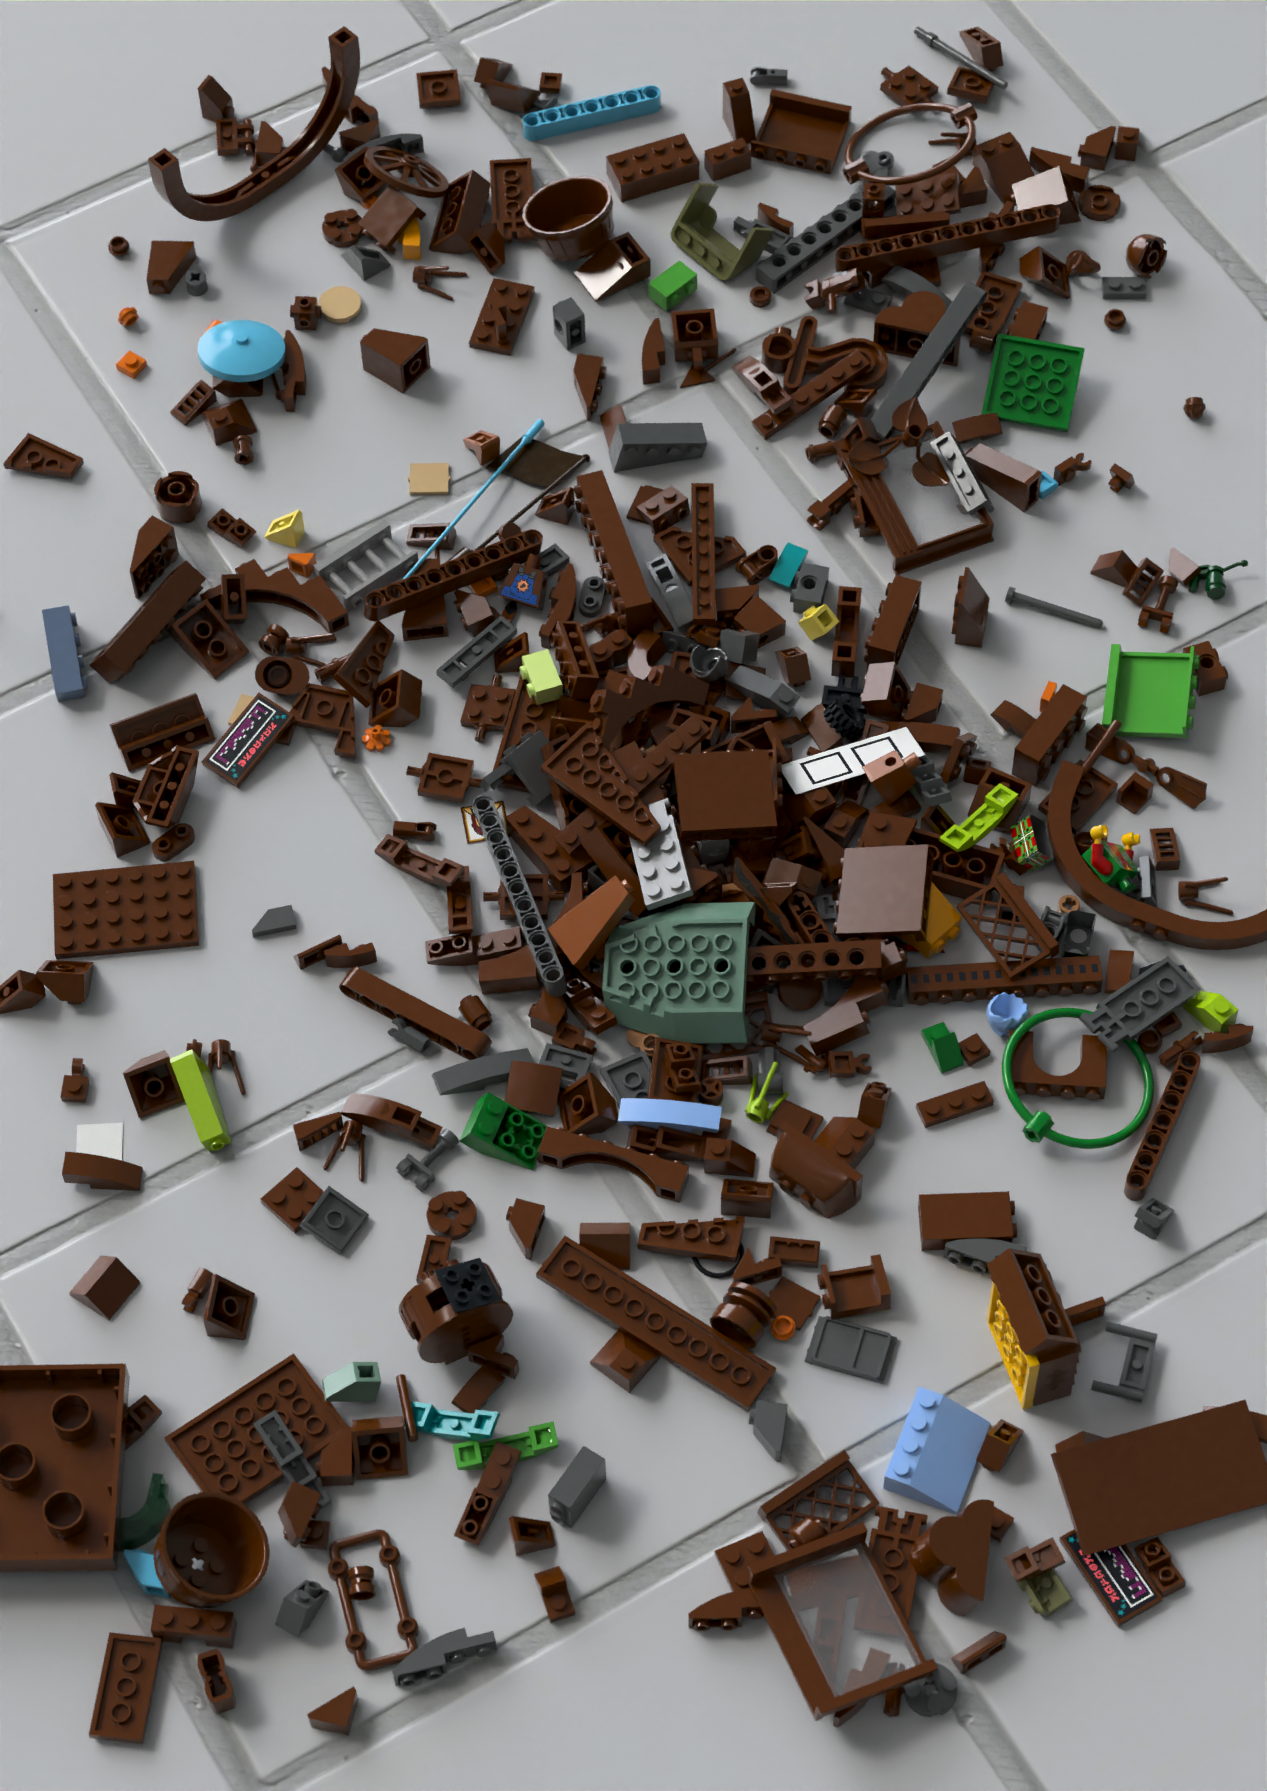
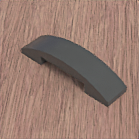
(406, 142)
(910, 282)

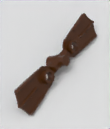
(1181, 785)

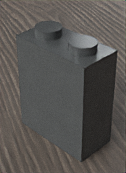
(577, 1487)

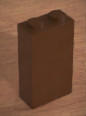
(965, 1217)

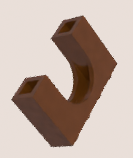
(1085, 1082)

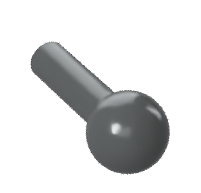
(337, 153)

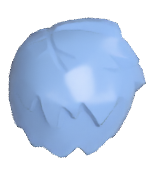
(1006, 1013)

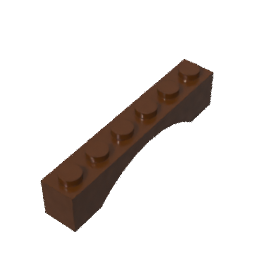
(566, 1149)

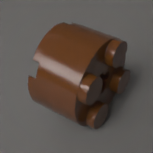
(178, 497)

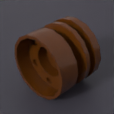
(743, 1314)

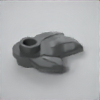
(876, 165)

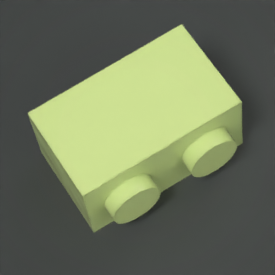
(541, 677)

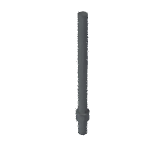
(933, 40)

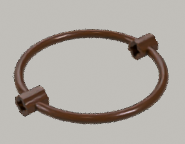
(960, 116)

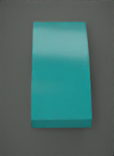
(787, 565)

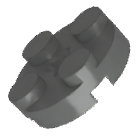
(934, 1703)

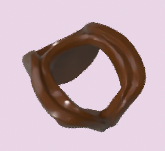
(1079, 263)

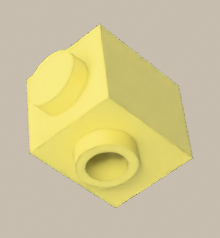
(818, 621)

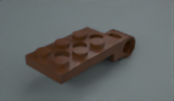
(994, 321)

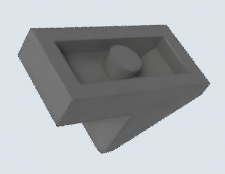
(1152, 1218)

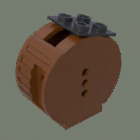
(454, 1310)

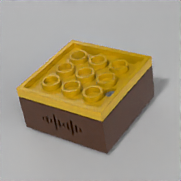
(1032, 1377)

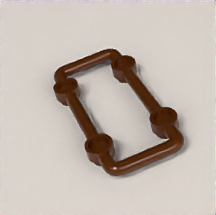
(338, 1571)

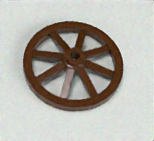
(408, 166)

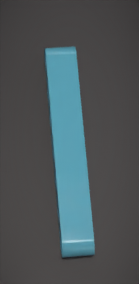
(591, 113)

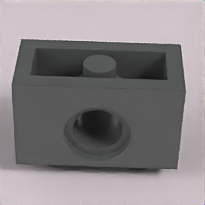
(569, 323)
(810, 588)

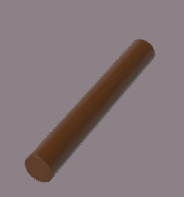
(1101, 745)
(406, 1408)

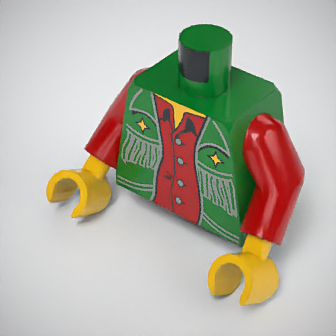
(1111, 860)

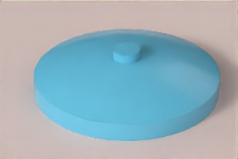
(241, 350)

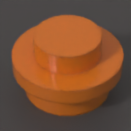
(128, 316)
(782, 1328)

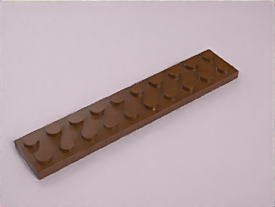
(656, 1323)

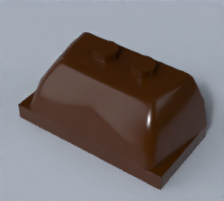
(813, 1173)

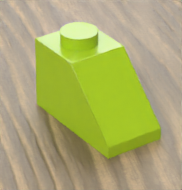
(1212, 1011)

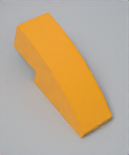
(411, 241)

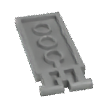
(662, 862)

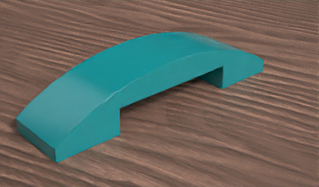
(453, 1423)

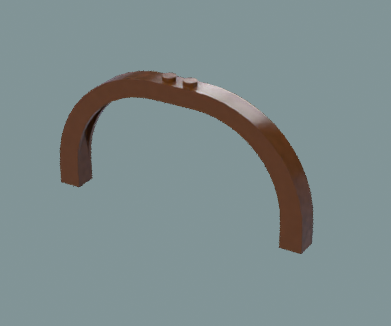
(294, 159)
(1121, 908)

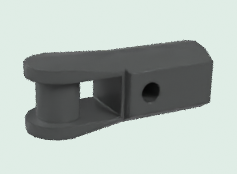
(768, 76)

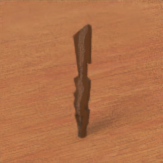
(751, 886)

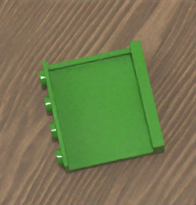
(1151, 693)

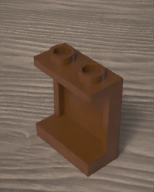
(389, 217)
(570, 717)
(855, 1289)

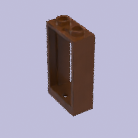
(754, 735)

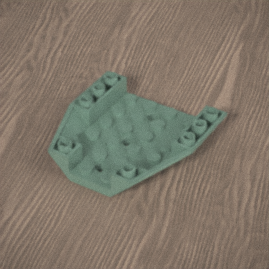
(697, 1000)

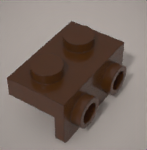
(664, 509)
(863, 519)

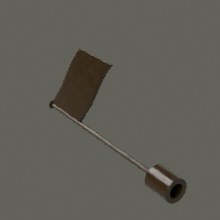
(535, 465)

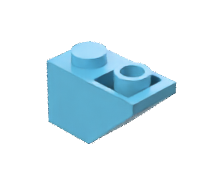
(144, 1571)

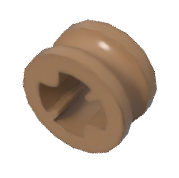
(1068, 899)

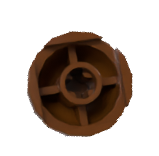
(1146, 254)

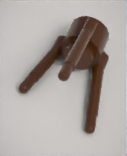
(959, 139)
(424, 275)
(602, 625)
(297, 645)
(1189, 889)
(772, 1032)
(221, 1054)
(349, 1136)

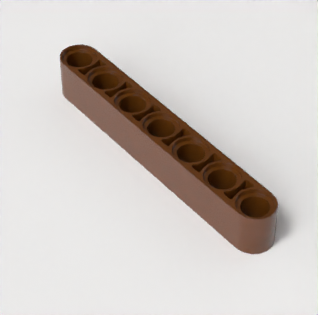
(416, 1013)
(1161, 1135)

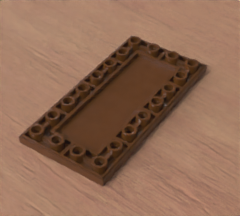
(1163, 1477)

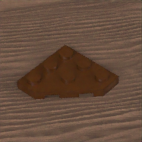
(678, 548)

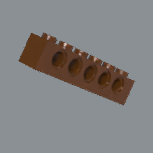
(818, 952)

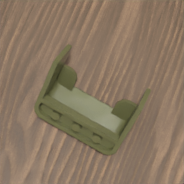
(696, 236)

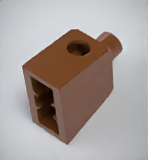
(892, 774)

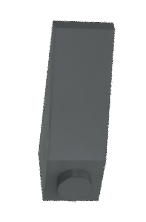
(764, 691)

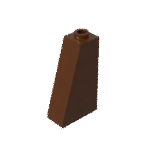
(1006, 476)
(428, 618)

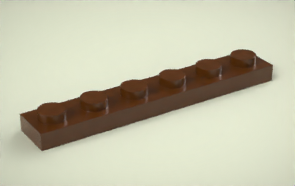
(813, 393)

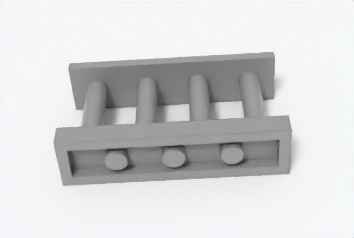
(363, 547)

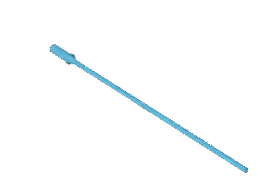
(526, 439)

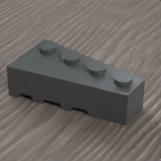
(655, 444)

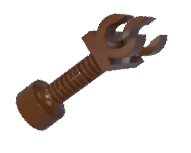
(1167, 586)

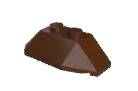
(167, 787)

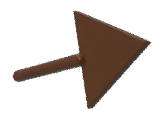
(697, 377)

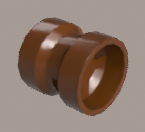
(273, 640)
(361, 1583)

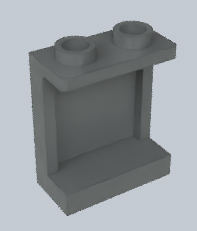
(526, 763)

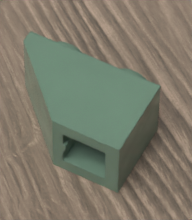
(353, 1383)

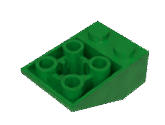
(503, 1132)

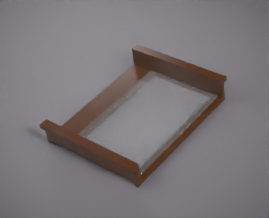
(915, 519)
(837, 1622)

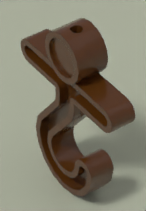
(800, 357)

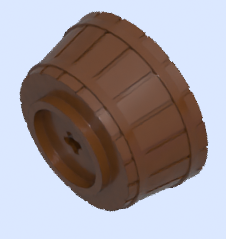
(571, 217)
(220, 1534)

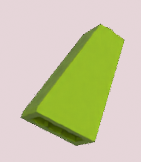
(201, 1100)

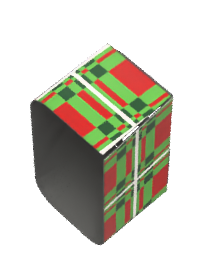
(1031, 841)

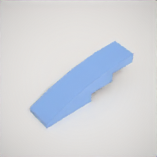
(669, 1113)

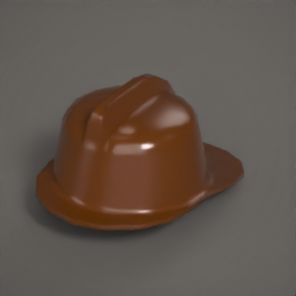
(282, 675)

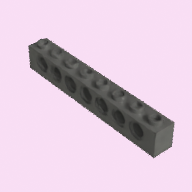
(816, 242)

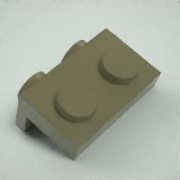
(1046, 1592)

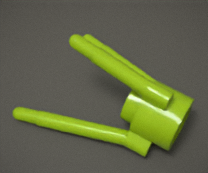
(758, 1109)

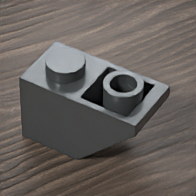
(301, 1607)

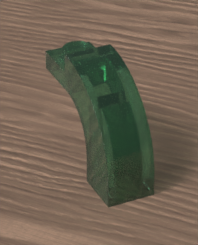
(147, 1522)

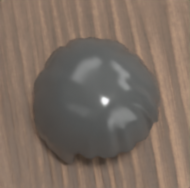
(709, 663)

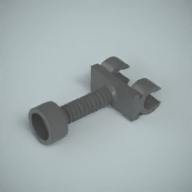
(447, 1140)

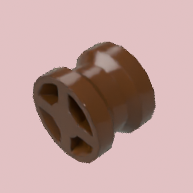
(711, 1086)

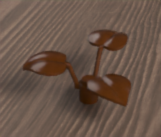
(911, 420)

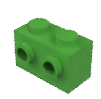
(673, 285)

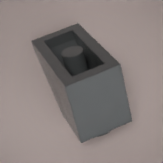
(769, 1426)

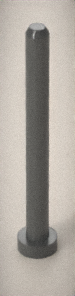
(1052, 608)

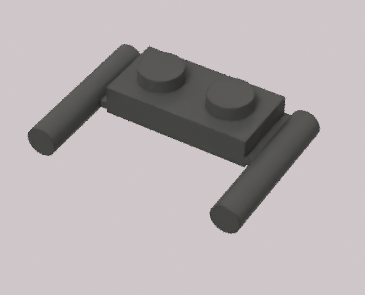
(1135, 1365)

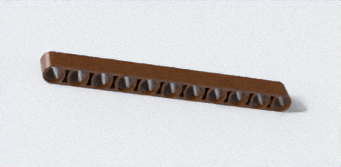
(949, 239)

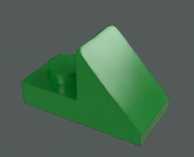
(943, 1047)

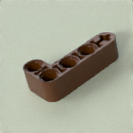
(813, 934)

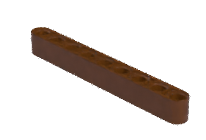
(452, 575)

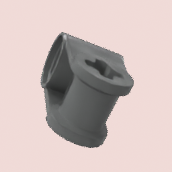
(1054, 922)

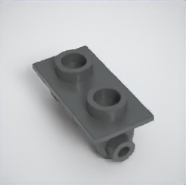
(679, 642)

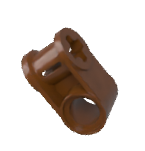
(755, 566)

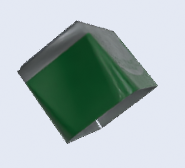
(1074, 921)

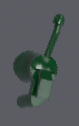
(1215, 582)

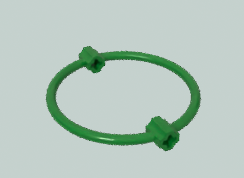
(1040, 1123)

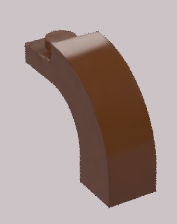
(645, 653)

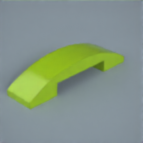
(982, 821)

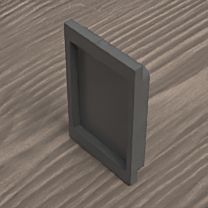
(851, 1349)

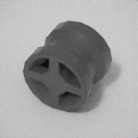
(196, 282)

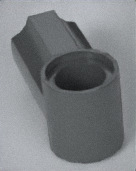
(766, 1058)

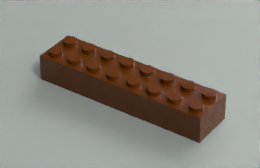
(614, 553)

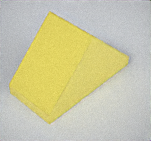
(287, 529)

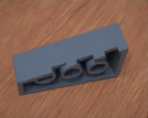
(64, 654)

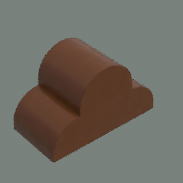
(907, 327)
(956, 1556)

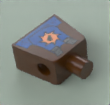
(526, 584)

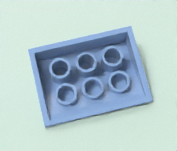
(936, 1451)

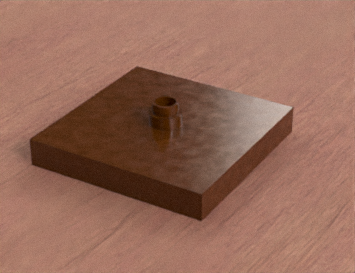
(61, 1466)

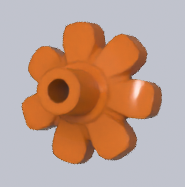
(376, 738)

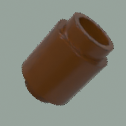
(832, 421)
(475, 1012)

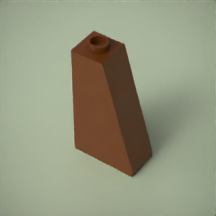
(592, 921)

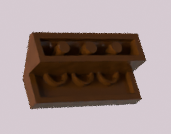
(901, 224)
(160, 729)

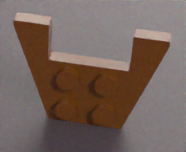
(327, 711)

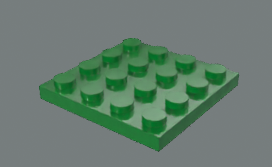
(1033, 382)

